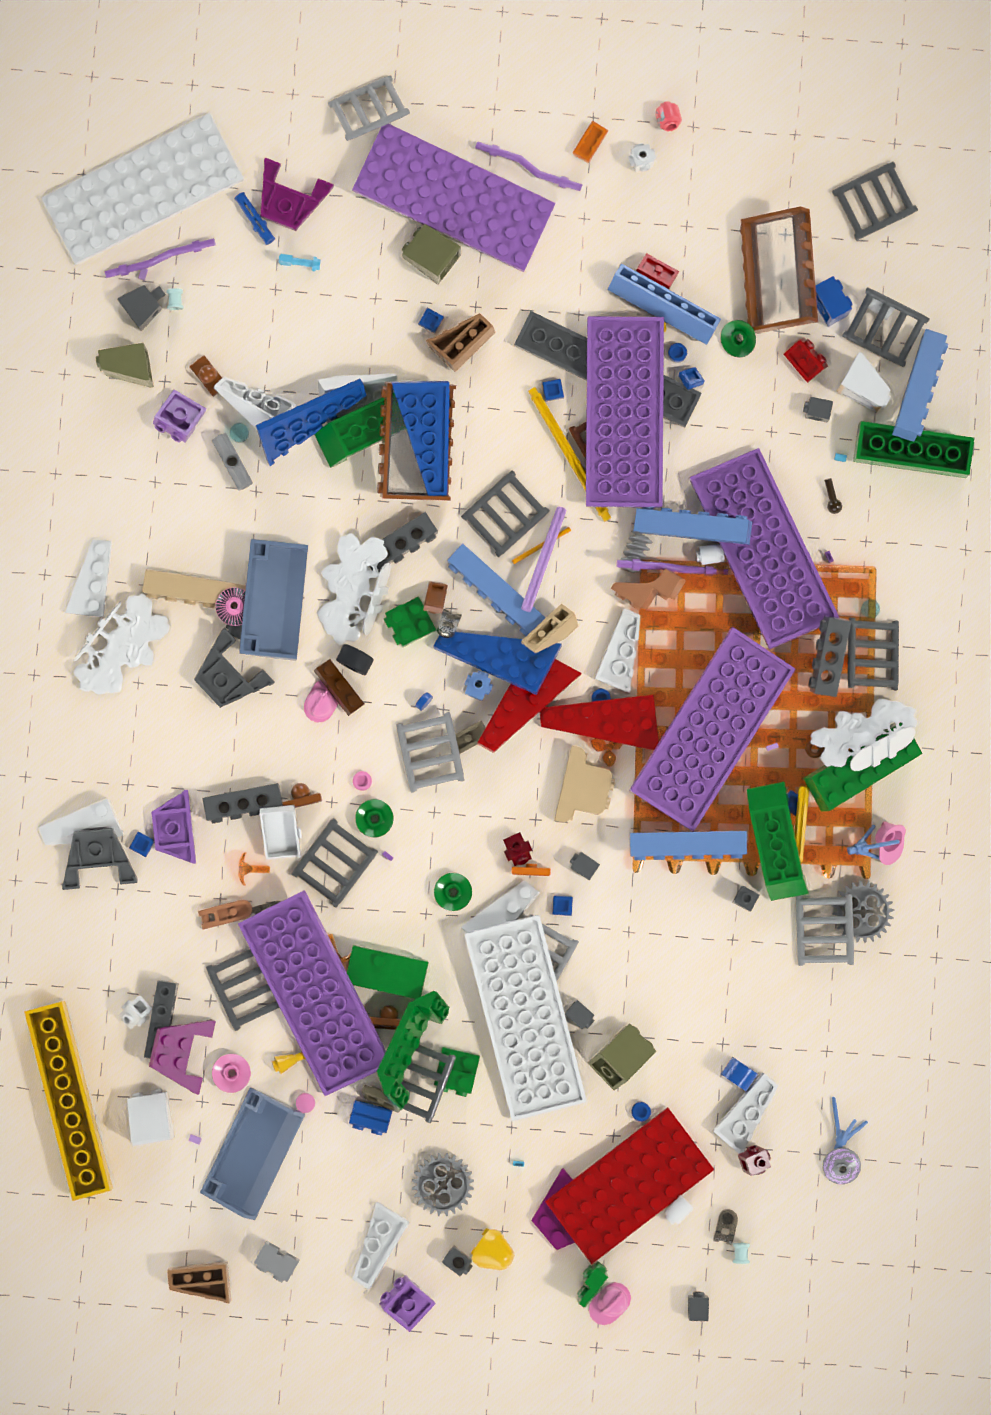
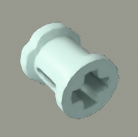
(175, 299)
(741, 1253)

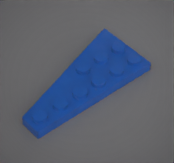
(501, 657)

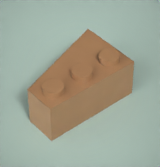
(462, 341)
(202, 1280)

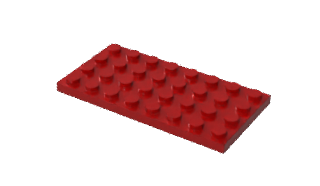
(629, 1185)

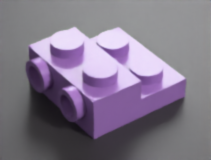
(178, 416)
(406, 1303)

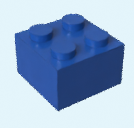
(831, 301)

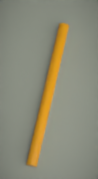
(538, 547)

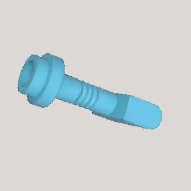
(288, 260)

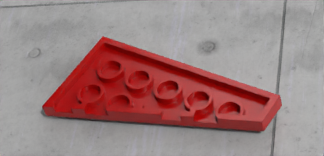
(521, 706)
(618, 720)

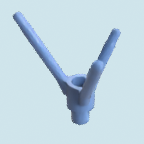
(862, 847)
(844, 1136)

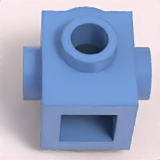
(475, 692)

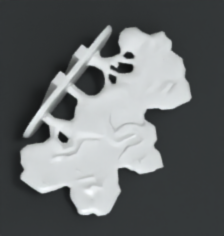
(350, 583)
(125, 645)
(857, 731)

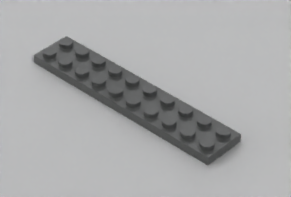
(569, 352)

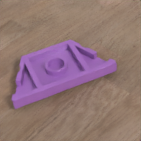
(174, 828)

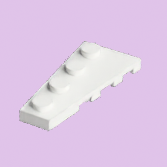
(91, 586)
(619, 658)
(505, 909)
(741, 1120)
(382, 1237)

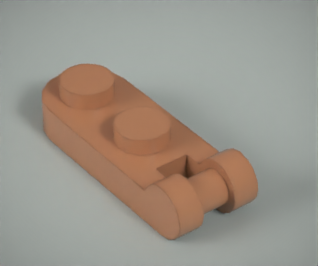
(226, 913)

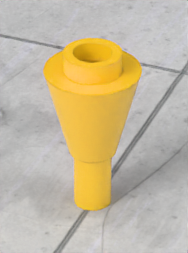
(284, 1062)

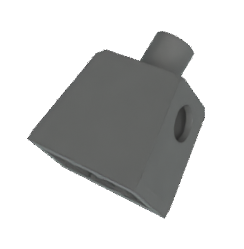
(142, 305)

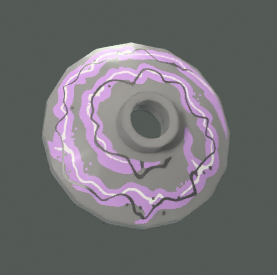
(841, 1157)

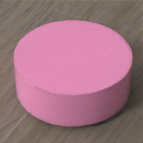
(362, 781)
(305, 1103)

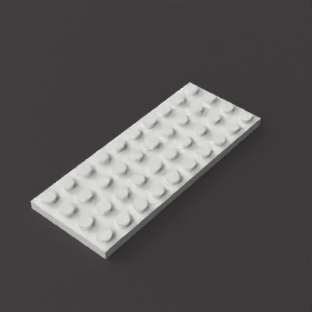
(142, 189)
(525, 1017)

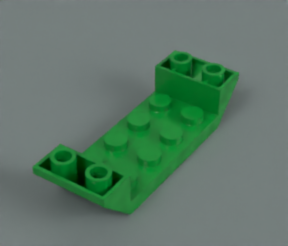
(351, 433)
(776, 841)
(405, 1041)

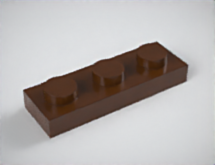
(339, 687)

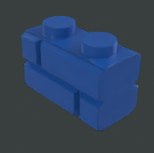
(371, 1117)

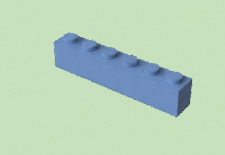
(664, 303)
(920, 384)
(693, 526)
(494, 588)
(688, 844)

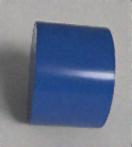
(739, 1074)

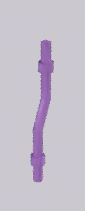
(495, 151)
(125, 269)
(637, 564)

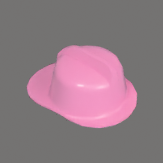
(319, 703)
(890, 832)
(609, 1303)

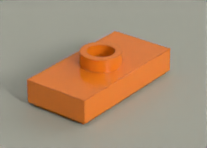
(590, 142)
(532, 870)

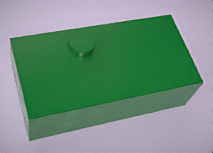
(387, 972)

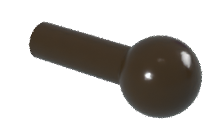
(834, 505)

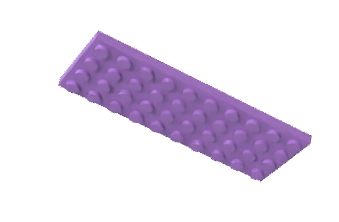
(453, 196)
(624, 412)
(775, 566)
(712, 729)
(314, 992)

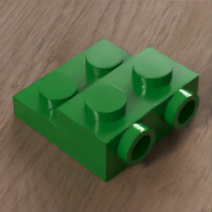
(409, 622)
(462, 1073)
(594, 1278)

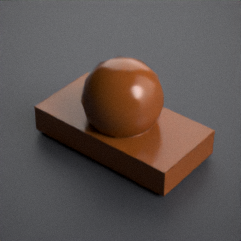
(206, 374)
(435, 597)
(300, 794)
(388, 1018)

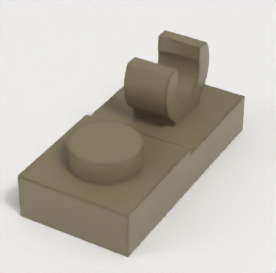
(469, 737)
(376, 1096)

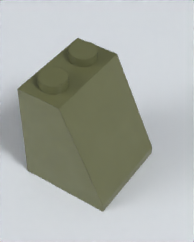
(431, 253)
(127, 364)
(622, 1056)

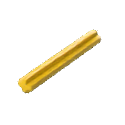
(801, 817)

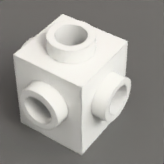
(639, 163)
(135, 1012)

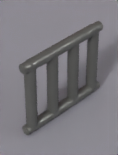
(876, 224)
(887, 303)
(496, 490)
(893, 645)
(310, 856)
(228, 1005)
(441, 1078)

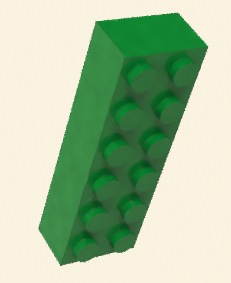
(929, 453)
(835, 785)

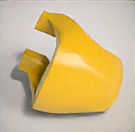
(493, 1251)

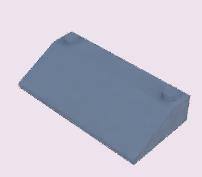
(273, 599)
(252, 1154)

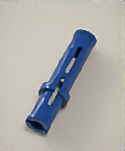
(266, 236)

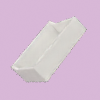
(280, 832)

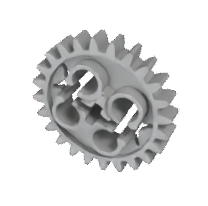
(861, 893)
(428, 1173)

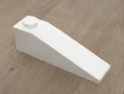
(372, 385)
(251, 403)
(95, 816)

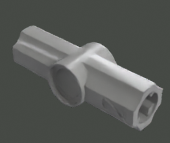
(226, 451)

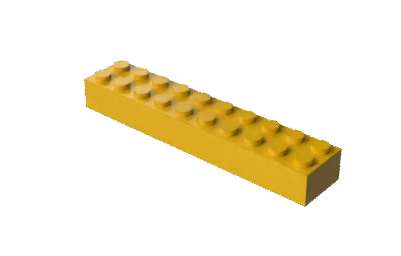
(68, 1100)

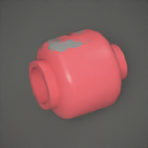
(668, 116)

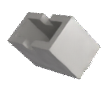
(275, 1262)

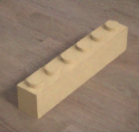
(185, 588)

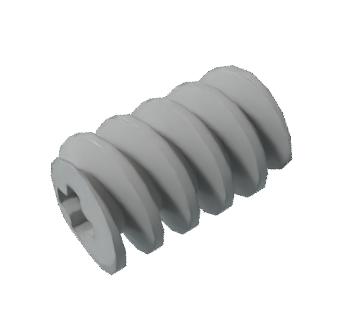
(636, 549)

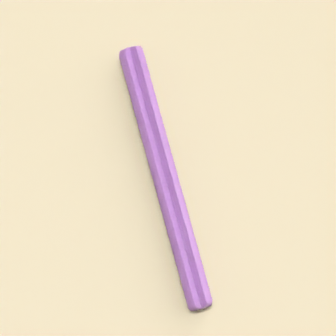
(543, 559)

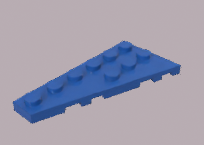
(426, 419)
(303, 421)

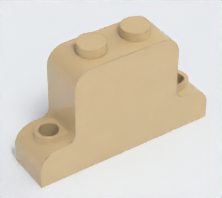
(583, 787)

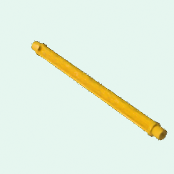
(564, 445)

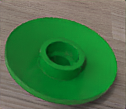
(733, 344)
(367, 810)
(450, 881)

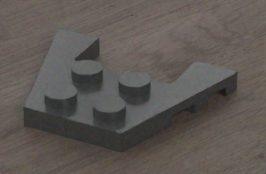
(222, 680)
(94, 850)

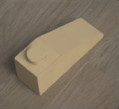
(551, 629)

